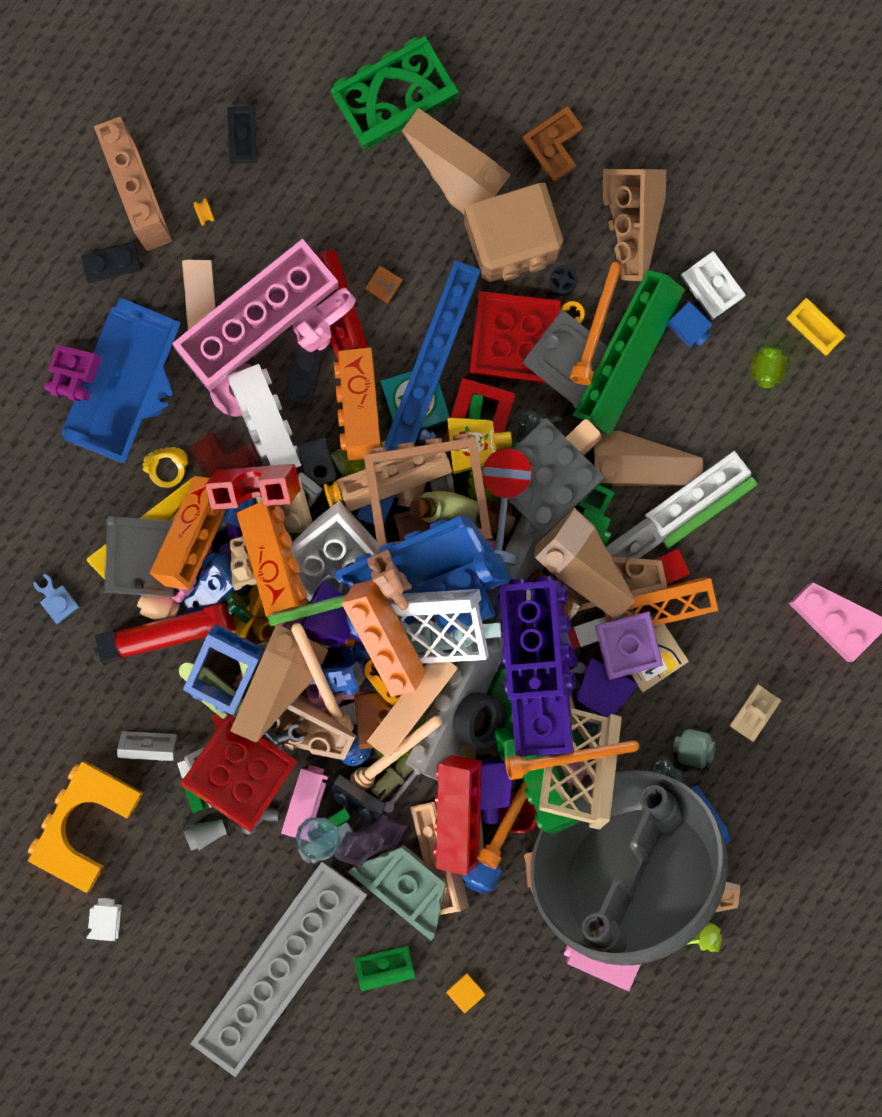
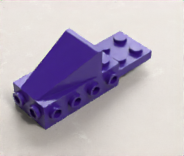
(538, 664)

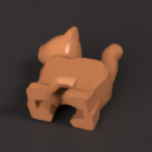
(389, 579)

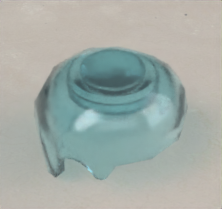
(318, 838)

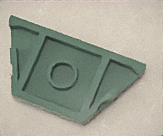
(405, 886)

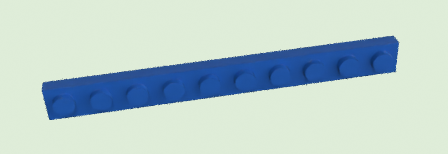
(428, 367)

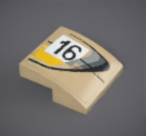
(671, 656)

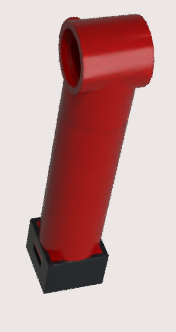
(162, 633)

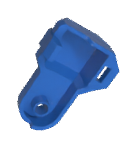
(213, 584)
(347, 674)

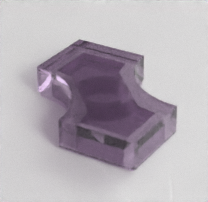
(359, 846)

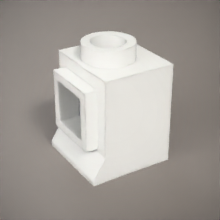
(104, 920)

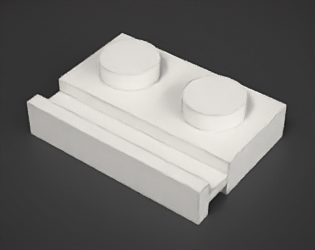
(712, 285)

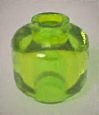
(768, 367)

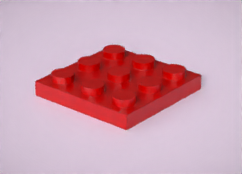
(507, 332)
(238, 774)

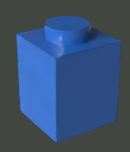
(690, 325)

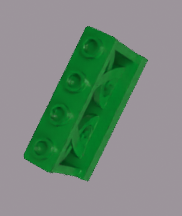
(383, 129)

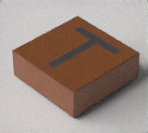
(383, 285)

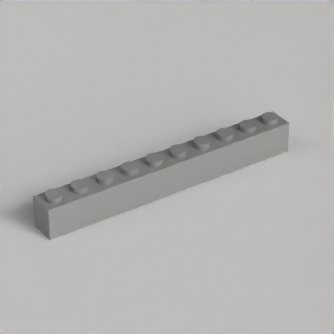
(476, 674)

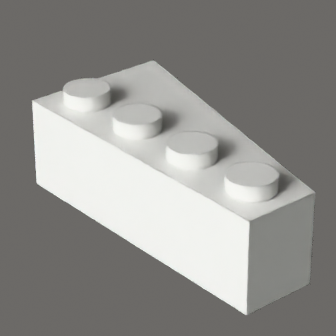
(263, 418)

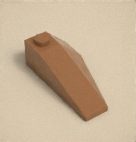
(454, 164)
(636, 210)
(640, 462)
(583, 562)
(275, 685)
(324, 735)

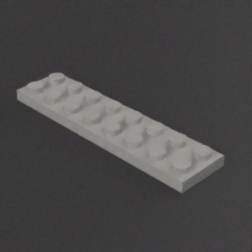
(279, 968)

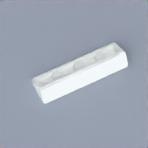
(699, 494)

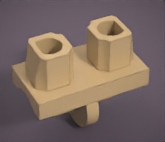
(240, 564)
(755, 713)

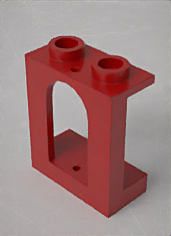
(503, 398)

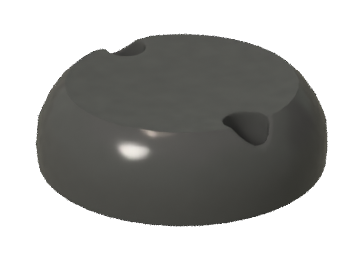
(639, 880)

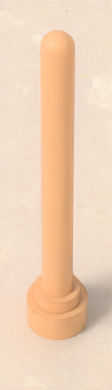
(320, 678)
(365, 776)

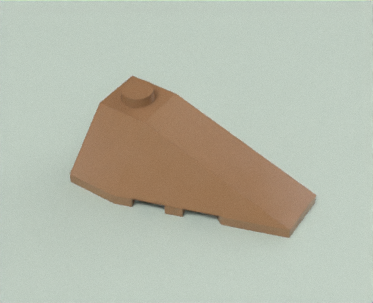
(640, 575)

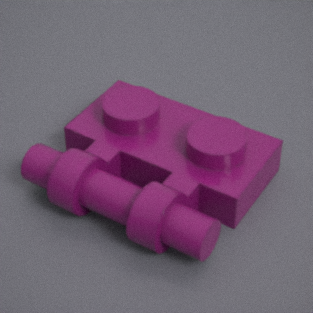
(74, 364)

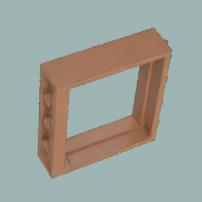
(133, 183)
(431, 446)

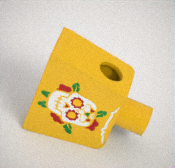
(486, 440)

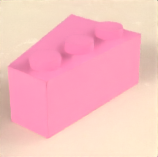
(838, 620)

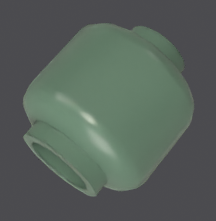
(694, 748)

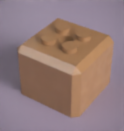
(513, 233)

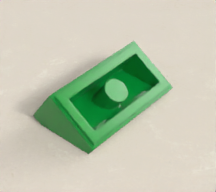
(384, 968)

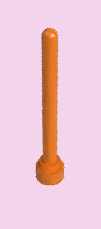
(582, 372)
(517, 766)
(491, 854)

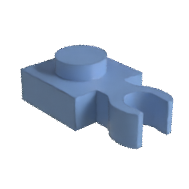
(58, 601)

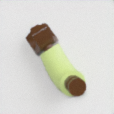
(449, 505)

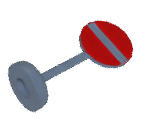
(506, 476)

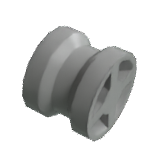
(443, 483)

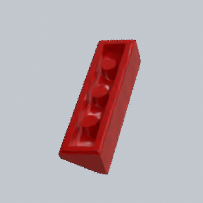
(347, 330)

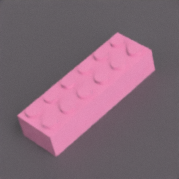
(255, 315)

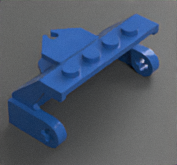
(126, 382)
(433, 554)

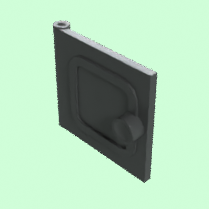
(558, 353)
(130, 554)

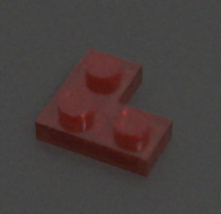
(212, 457)

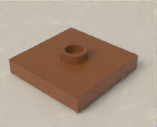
(370, 712)

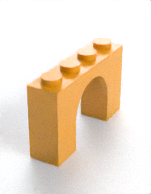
(53, 849)

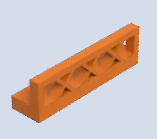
(671, 592)

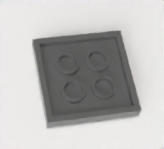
(558, 479)

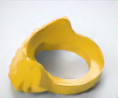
(177, 455)

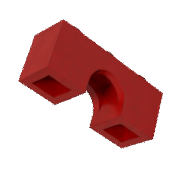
(233, 486)

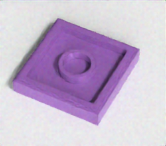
(628, 645)

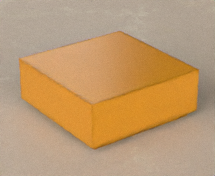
(465, 993)

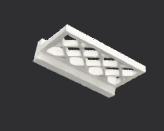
(444, 604)

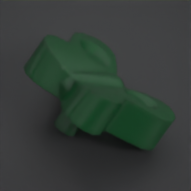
(238, 606)

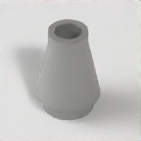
(203, 834)

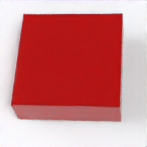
(673, 566)

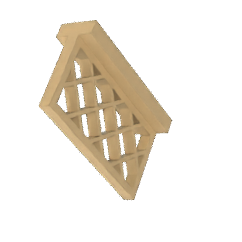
(602, 775)

